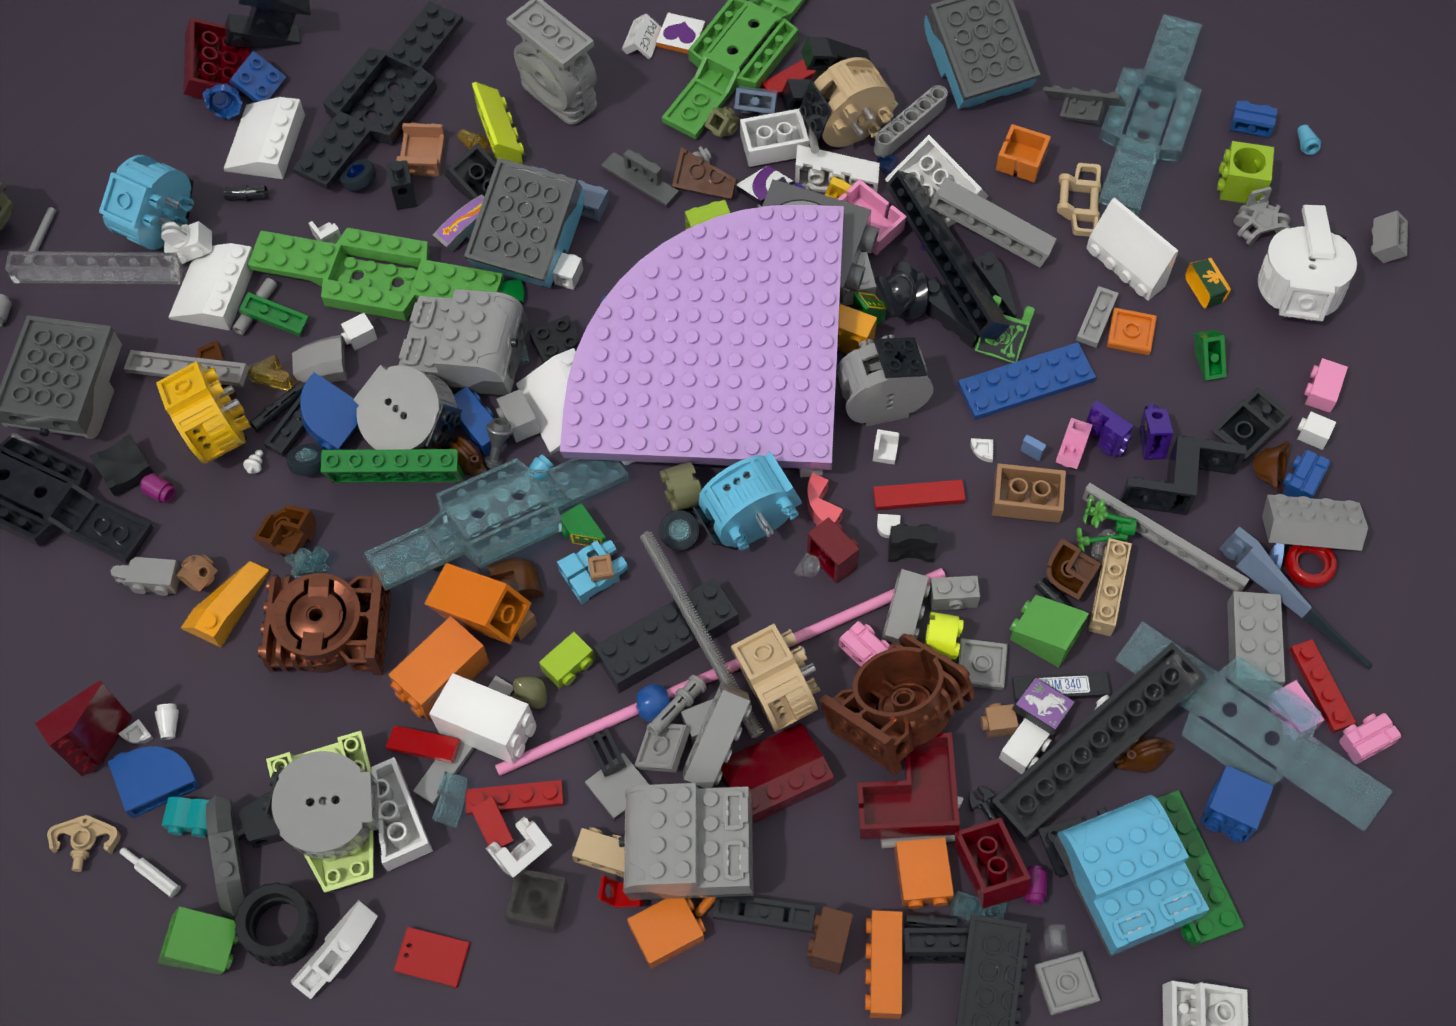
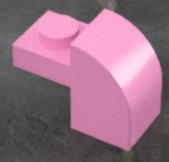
(1074, 443)

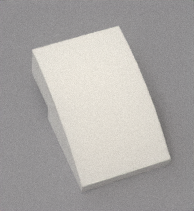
(1203, 1005)

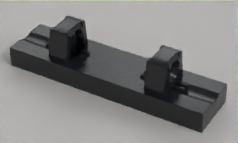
(765, 912)

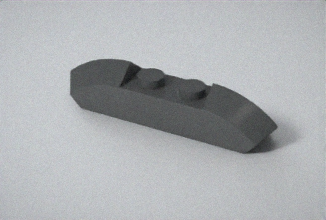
(225, 855)

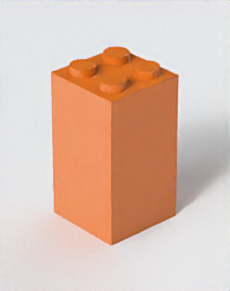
(478, 603)
(428, 668)

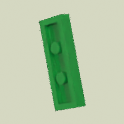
(273, 314)

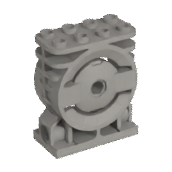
(554, 61)

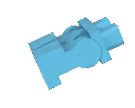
(577, 574)

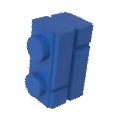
(1253, 119)
(1307, 475)

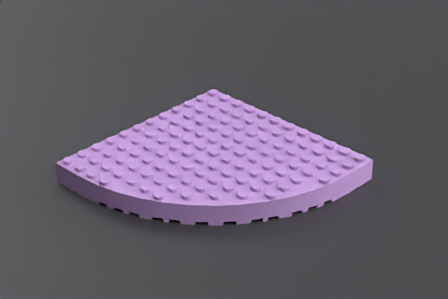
(716, 347)

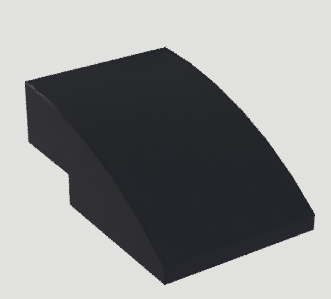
(1253, 422)

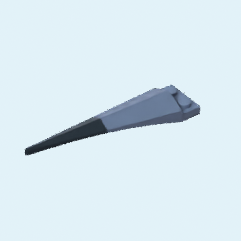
(1259, 567)

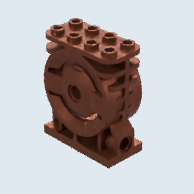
(300, 600)
(907, 712)

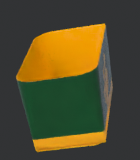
(1207, 282)

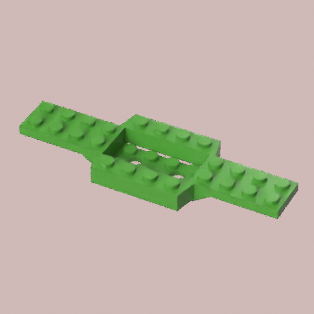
(719, 71)
(374, 293)

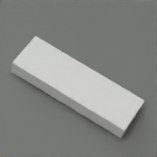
(1318, 231)

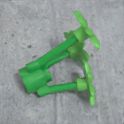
(1124, 525)

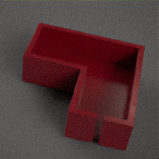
(915, 806)

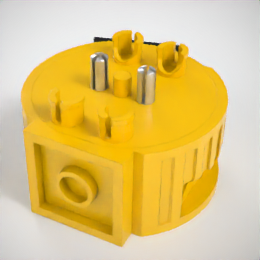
(203, 411)

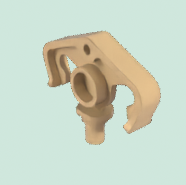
(83, 836)

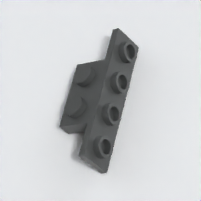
(1083, 105)
(641, 175)

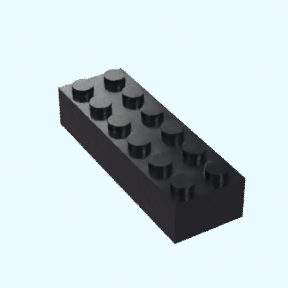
(664, 636)

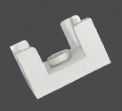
(522, 854)

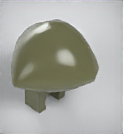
(530, 690)

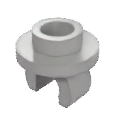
(703, 154)

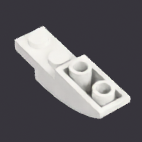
(336, 950)

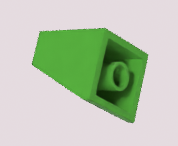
(1048, 628)
(198, 941)

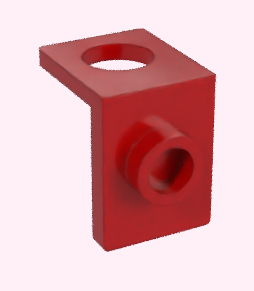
(617, 897)

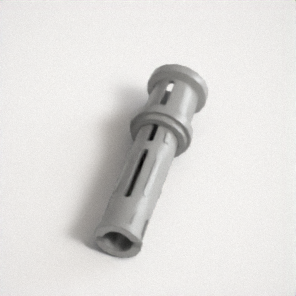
(683, 698)

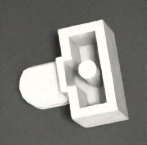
(187, 240)

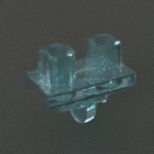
(308, 562)

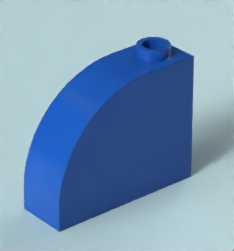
(328, 413)
(151, 776)

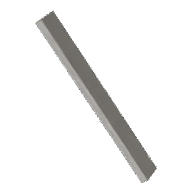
(1170, 541)

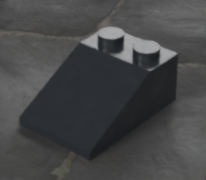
(472, 172)

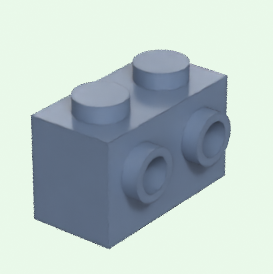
(756, 99)

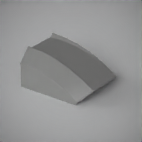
(323, 357)

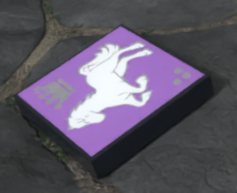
(1043, 706)

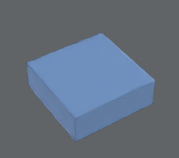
(1033, 447)

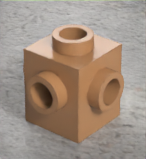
(197, 572)

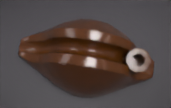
(469, 456)
(1271, 464)
(1145, 755)

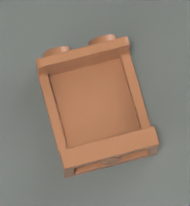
(423, 148)

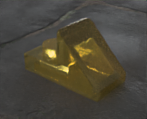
(268, 373)

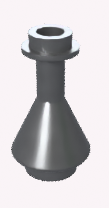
(498, 432)

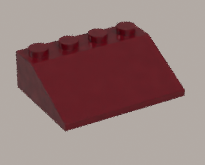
(208, 58)
(85, 727)
(779, 771)

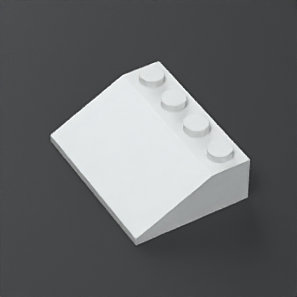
(266, 138)
(931, 167)
(1132, 250)
(214, 287)
(546, 396)

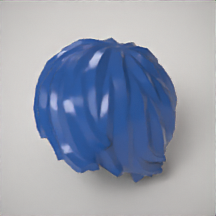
(223, 100)

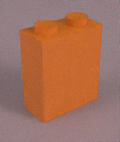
(924, 872)
(666, 930)

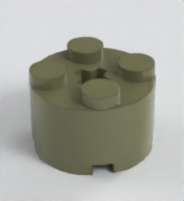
(681, 486)

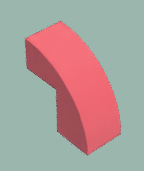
(818, 508)

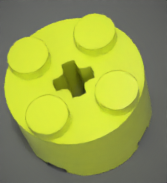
(942, 634)

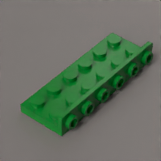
(391, 466)
(1222, 915)

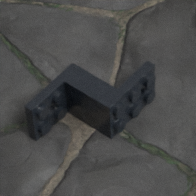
(1182, 477)

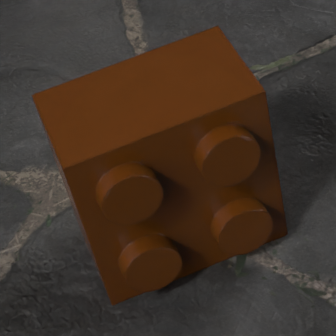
(831, 938)

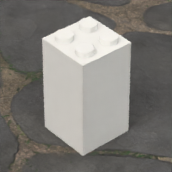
(483, 718)

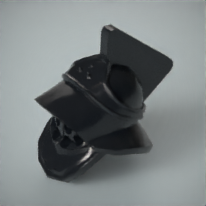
(904, 291)

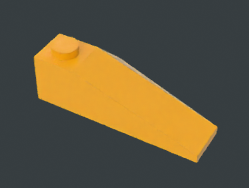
(223, 608)

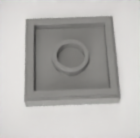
(984, 662)
(664, 751)
(611, 789)
(1066, 983)

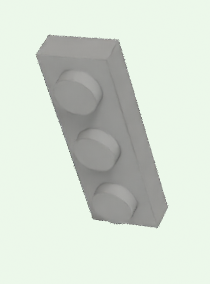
(1097, 316)

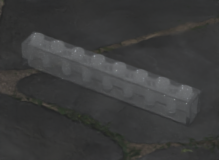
(94, 267)

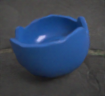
(652, 701)

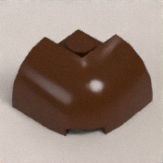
(286, 530)
(1071, 569)
(519, 575)

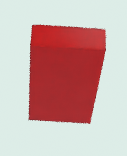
(492, 822)

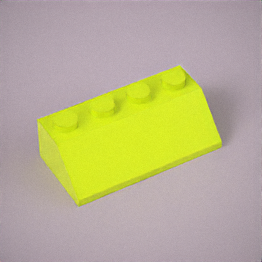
(497, 123)

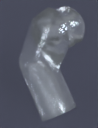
(1097, 547)

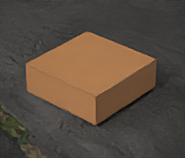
(600, 567)

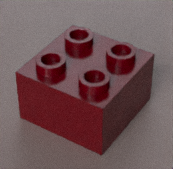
(834, 549)

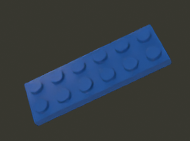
(1026, 381)

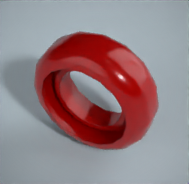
(1308, 580)

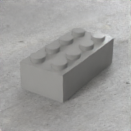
(1314, 522)
(1257, 632)
(716, 736)

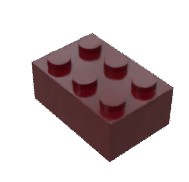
(992, 863)

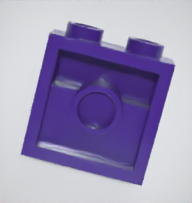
(1110, 428)

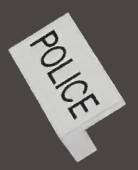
(642, 36)

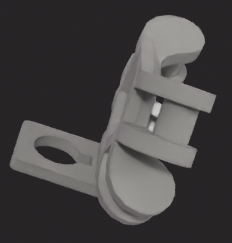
(1260, 215)

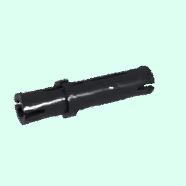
(259, 421)

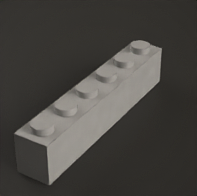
(993, 222)

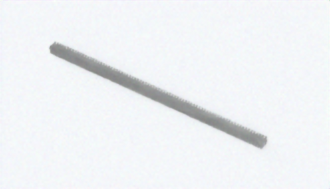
(694, 623)

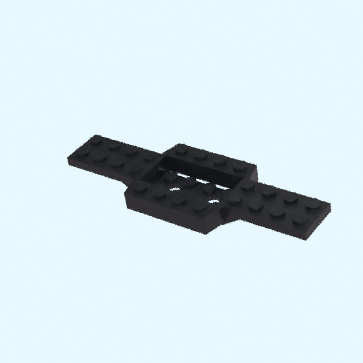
(407, 68)
(65, 505)

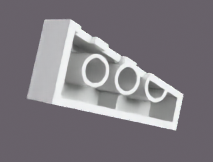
(819, 168)
(400, 826)

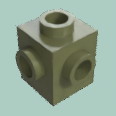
(722, 121)

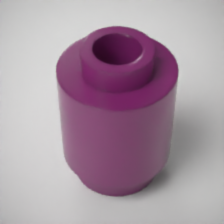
(157, 488)
(1038, 885)

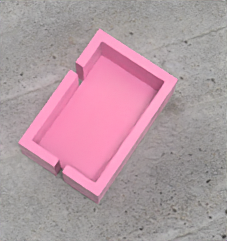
(890, 228)

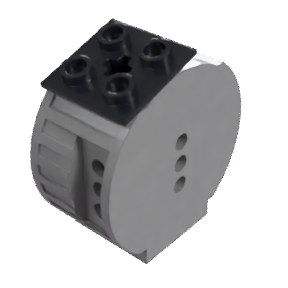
(406, 410)

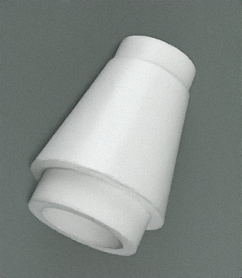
(167, 720)

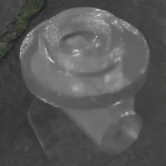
(808, 566)

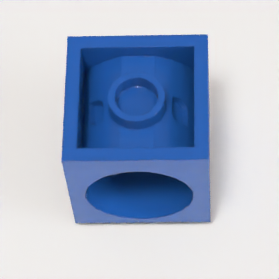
(1236, 804)

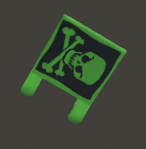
(1009, 344)

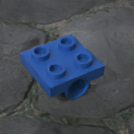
(257, 78)

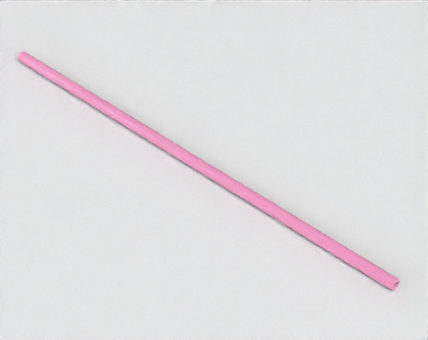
(707, 677)

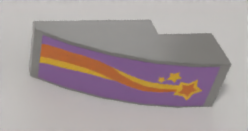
(459, 225)

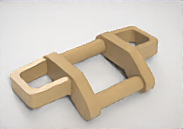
(1073, 184)

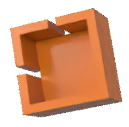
(1023, 153)

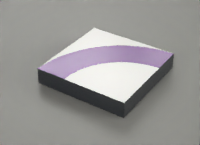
(758, 184)

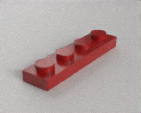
(1322, 686)
(518, 796)

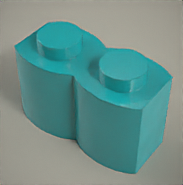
(185, 816)

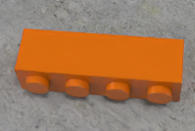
(885, 964)

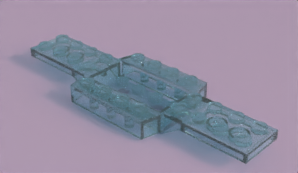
(1160, 83)
(491, 492)
(1296, 755)

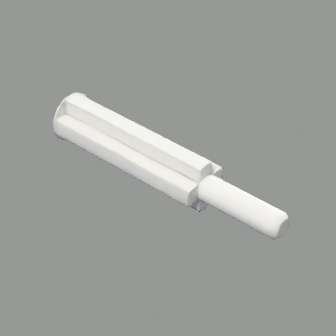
(152, 874)

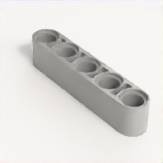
(910, 121)

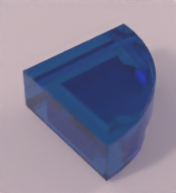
(887, 163)

